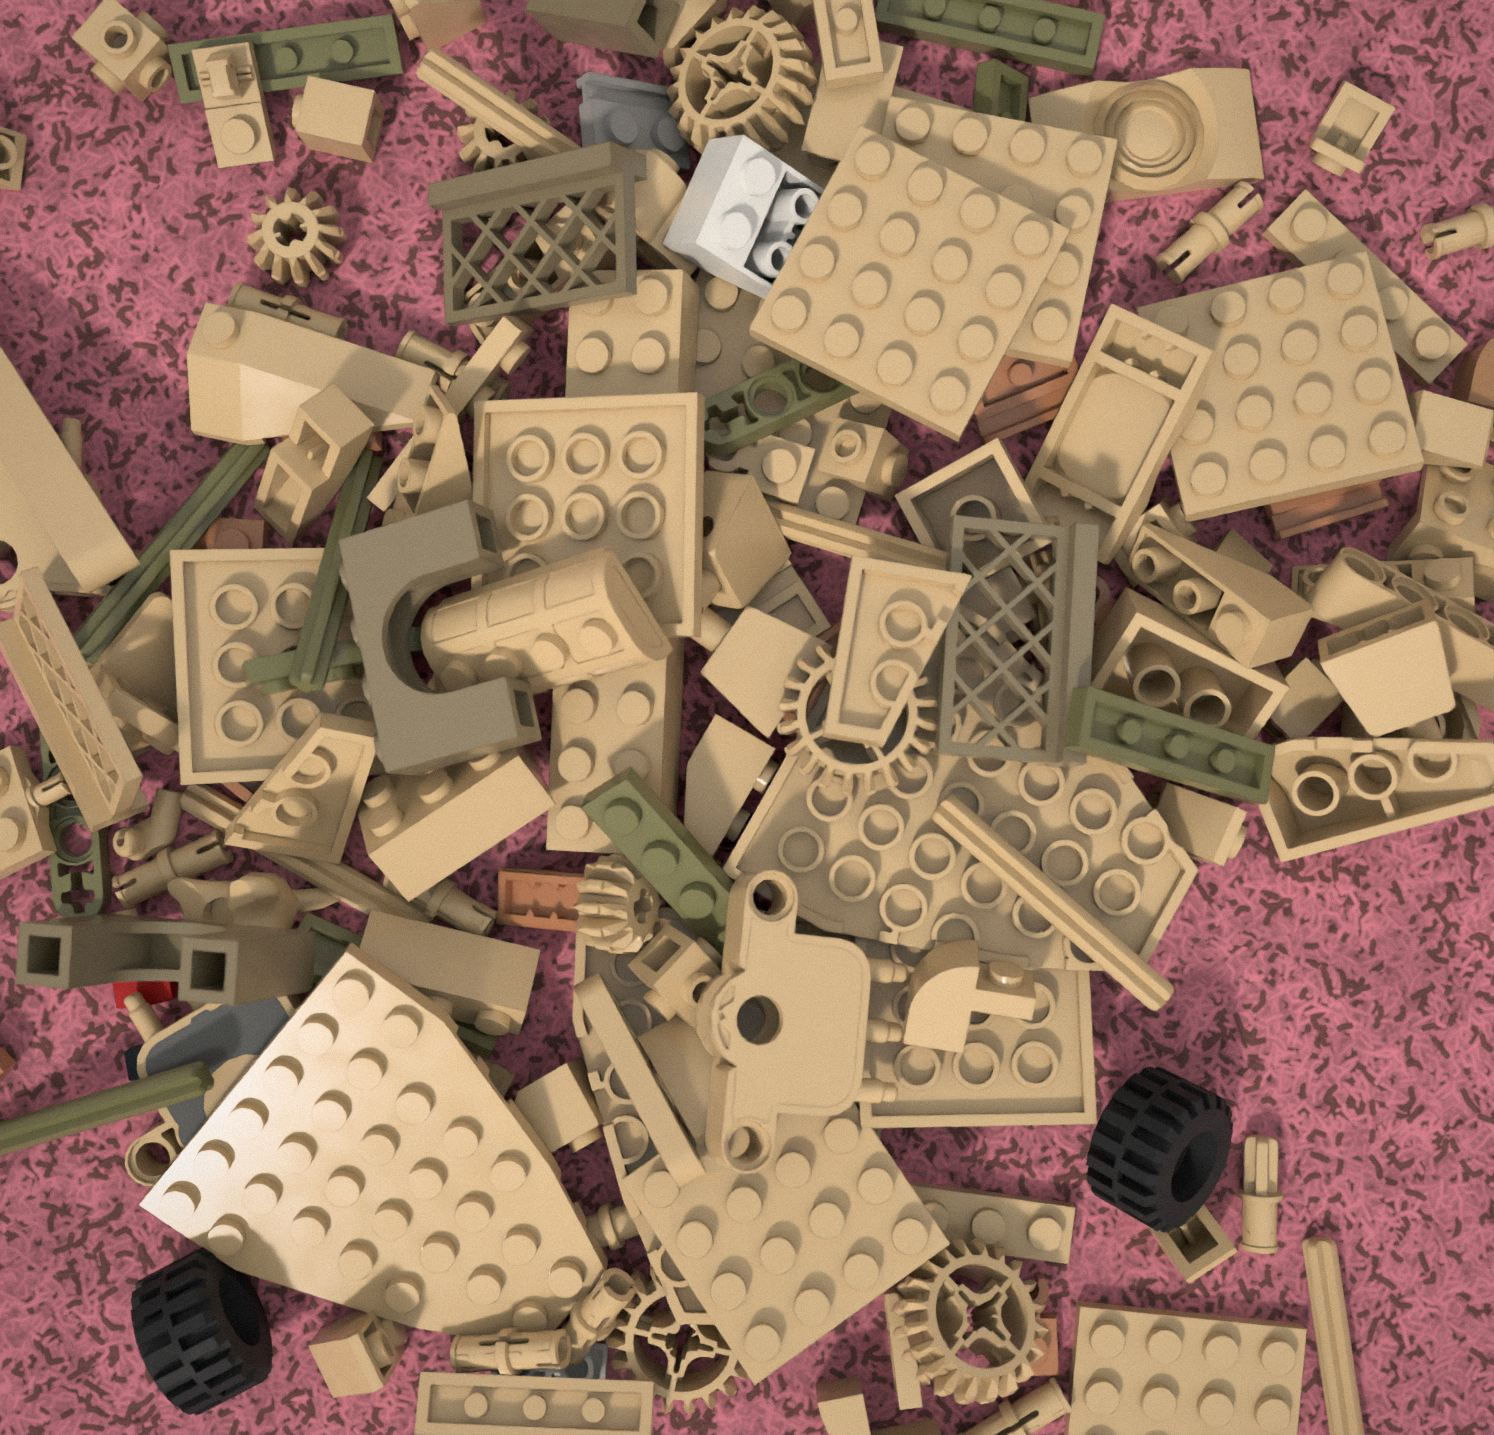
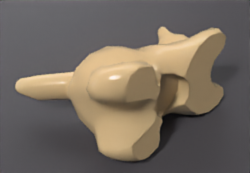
(250, 900)

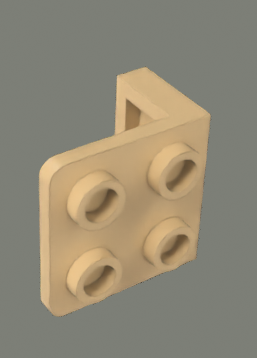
(1453, 522)
(139, 674)

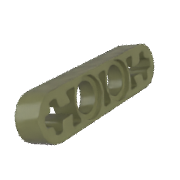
(786, 379)
(62, 816)

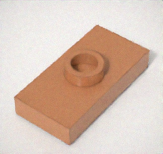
(538, 898)

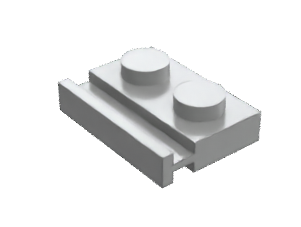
(630, 115)

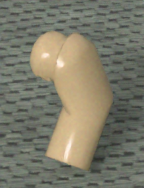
(154, 832)

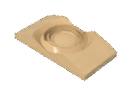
(1171, 130)
(1118, 426)

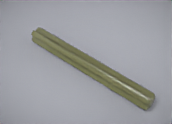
(177, 534)
(329, 594)
(105, 1107)

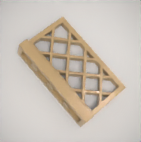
(69, 707)

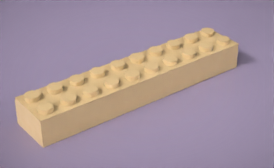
(632, 713)

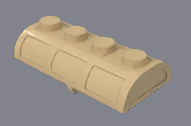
(544, 626)

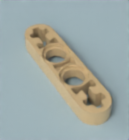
(640, 1080)

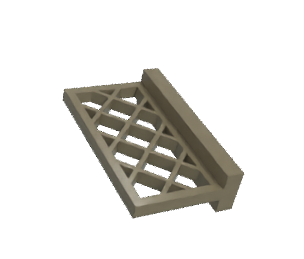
(539, 185)
(1067, 646)

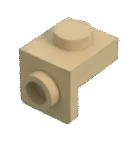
(1348, 129)
(865, 457)

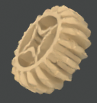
(742, 80)
(810, 739)
(1001, 1323)
(661, 1331)

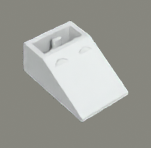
(742, 213)

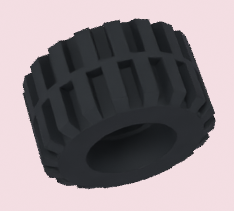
(1159, 1148)
(201, 1331)

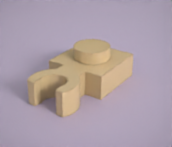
(776, 465)

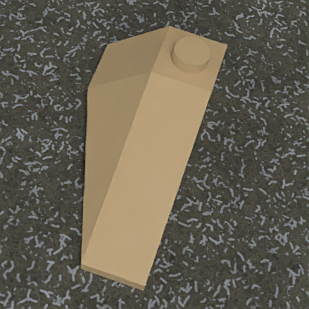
(258, 369)
(1364, 788)

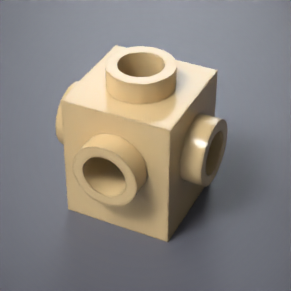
(126, 49)
(676, 972)

